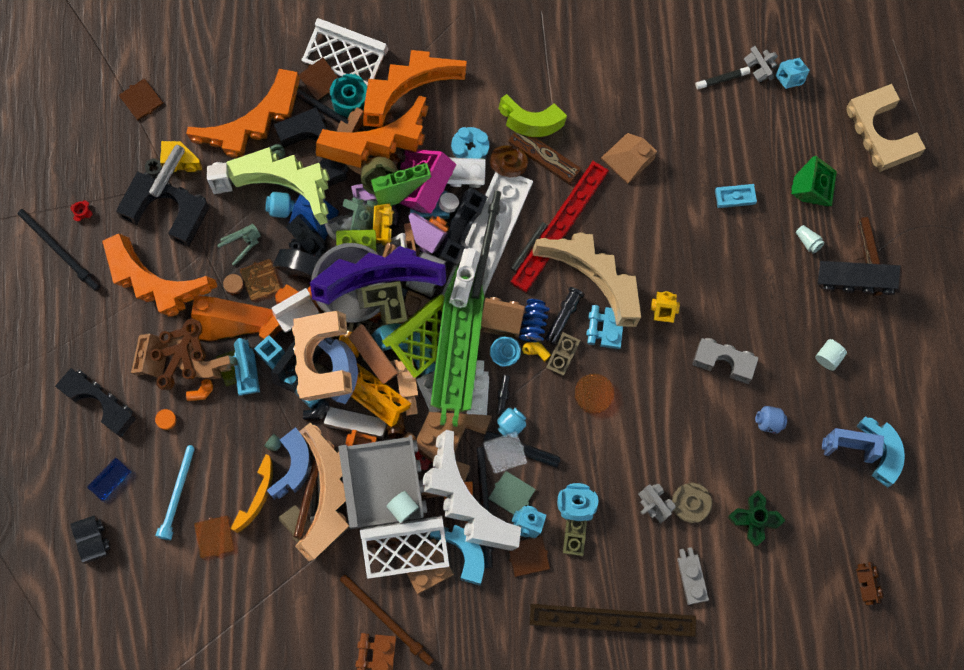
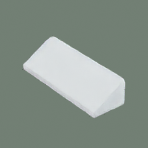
(348, 421)

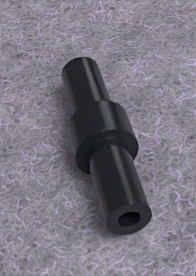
(503, 394)

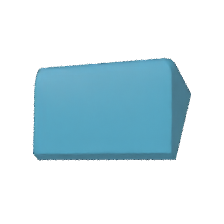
(244, 360)

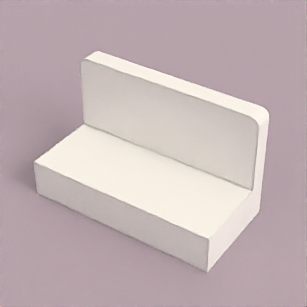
(294, 307)

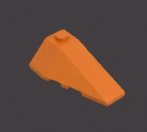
(227, 318)

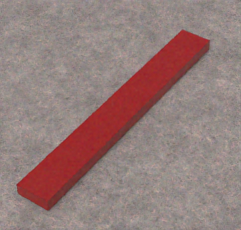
(561, 224)

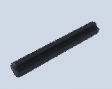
(531, 452)

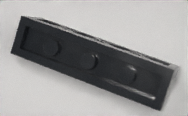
(286, 364)

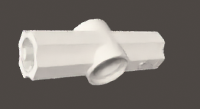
(463, 286)

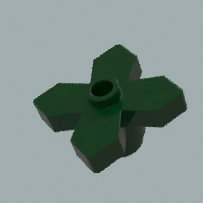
(756, 529)

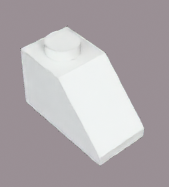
(219, 178)

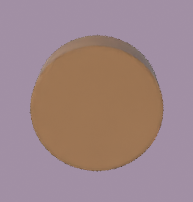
(233, 284)

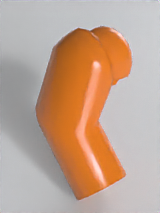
(202, 393)

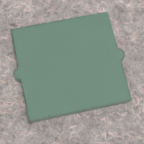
(511, 493)

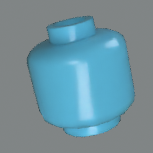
(279, 204)
(511, 421)

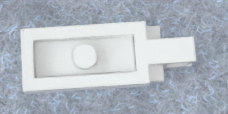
(480, 390)

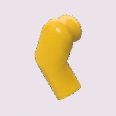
(536, 348)

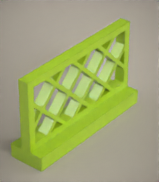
(412, 325)

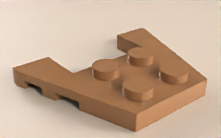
(431, 429)

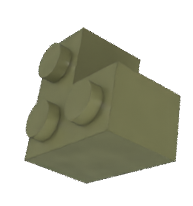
(388, 298)

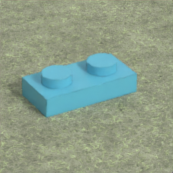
(735, 196)

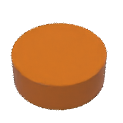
(165, 419)

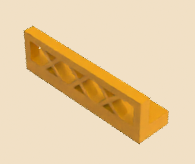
(378, 403)

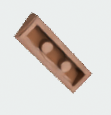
(372, 354)

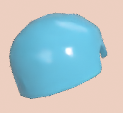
(505, 351)

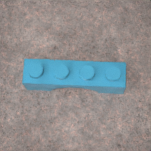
(271, 354)

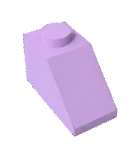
(426, 234)

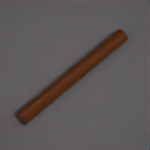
(306, 501)

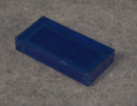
(109, 479)

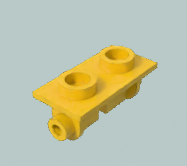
(381, 222)

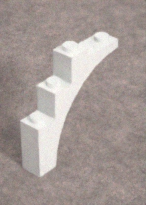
(461, 505)

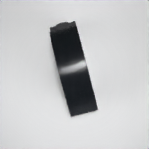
(295, 262)

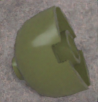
(375, 168)

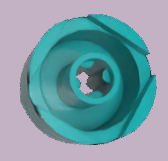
(348, 94)

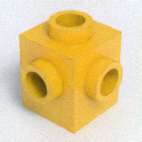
(665, 306)

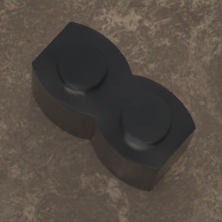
(90, 539)

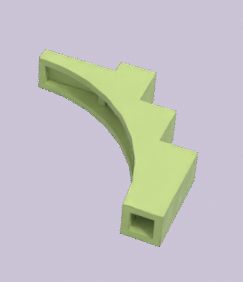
(267, 168)

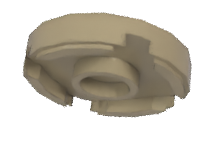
(692, 503)

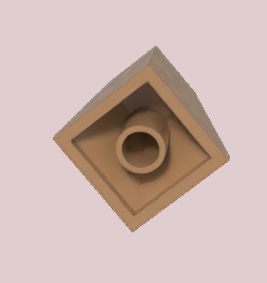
(629, 157)

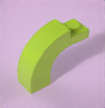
(532, 123)

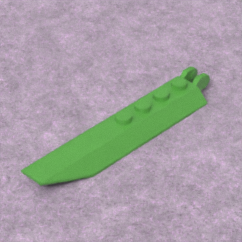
(457, 354)

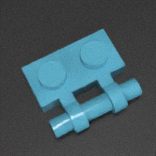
(611, 333)

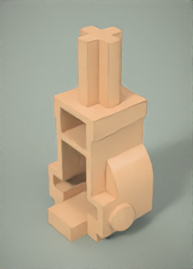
(407, 386)

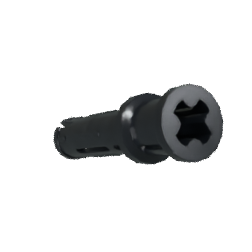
(568, 307)

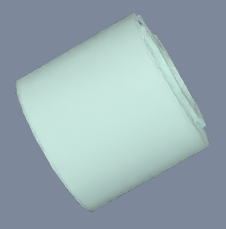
(831, 355)
(402, 506)

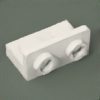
(468, 171)

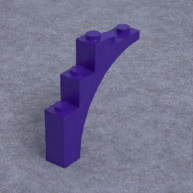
(373, 269)

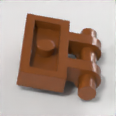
(382, 655)

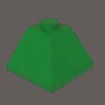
(815, 183)

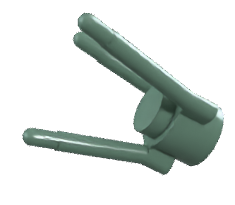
(249, 234)

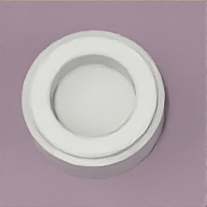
(448, 202)

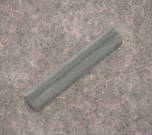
(167, 171)

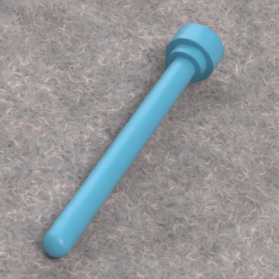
(165, 530)

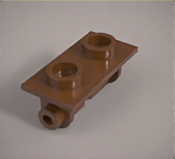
(872, 591)

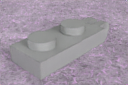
(692, 577)

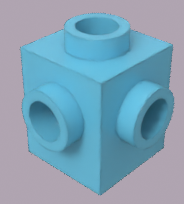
(792, 73)
(529, 520)

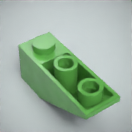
(398, 185)

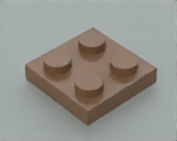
(427, 578)

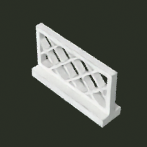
(347, 37)
(401, 529)

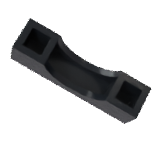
(468, 210)
(114, 416)

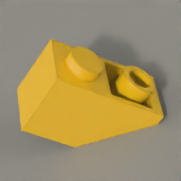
(188, 161)

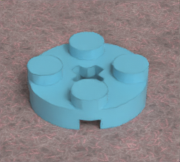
(474, 136)
(573, 511)

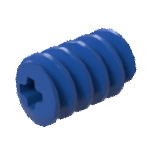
(533, 320)

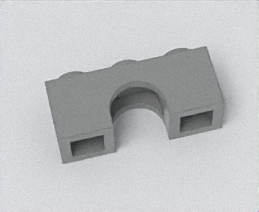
(742, 363)

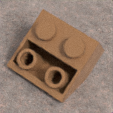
(502, 317)

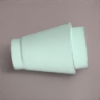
(810, 239)

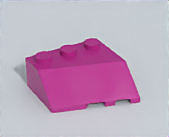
(428, 194)

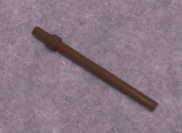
(415, 647)

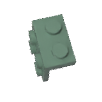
(363, 213)

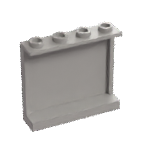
(376, 475)

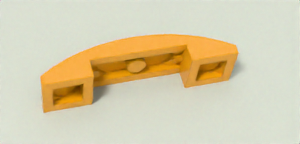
(244, 519)

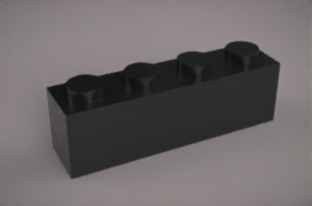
(860, 277)

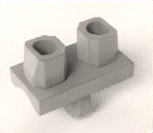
(763, 72)
(653, 503)

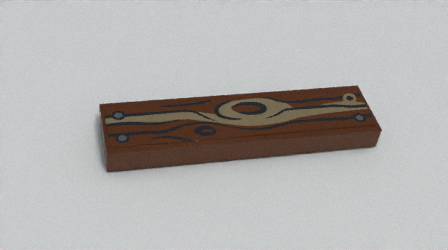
(546, 157)
(868, 244)

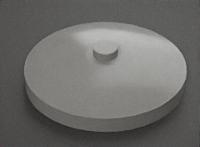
(349, 302)

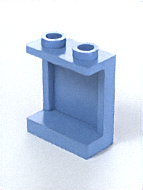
(856, 440)

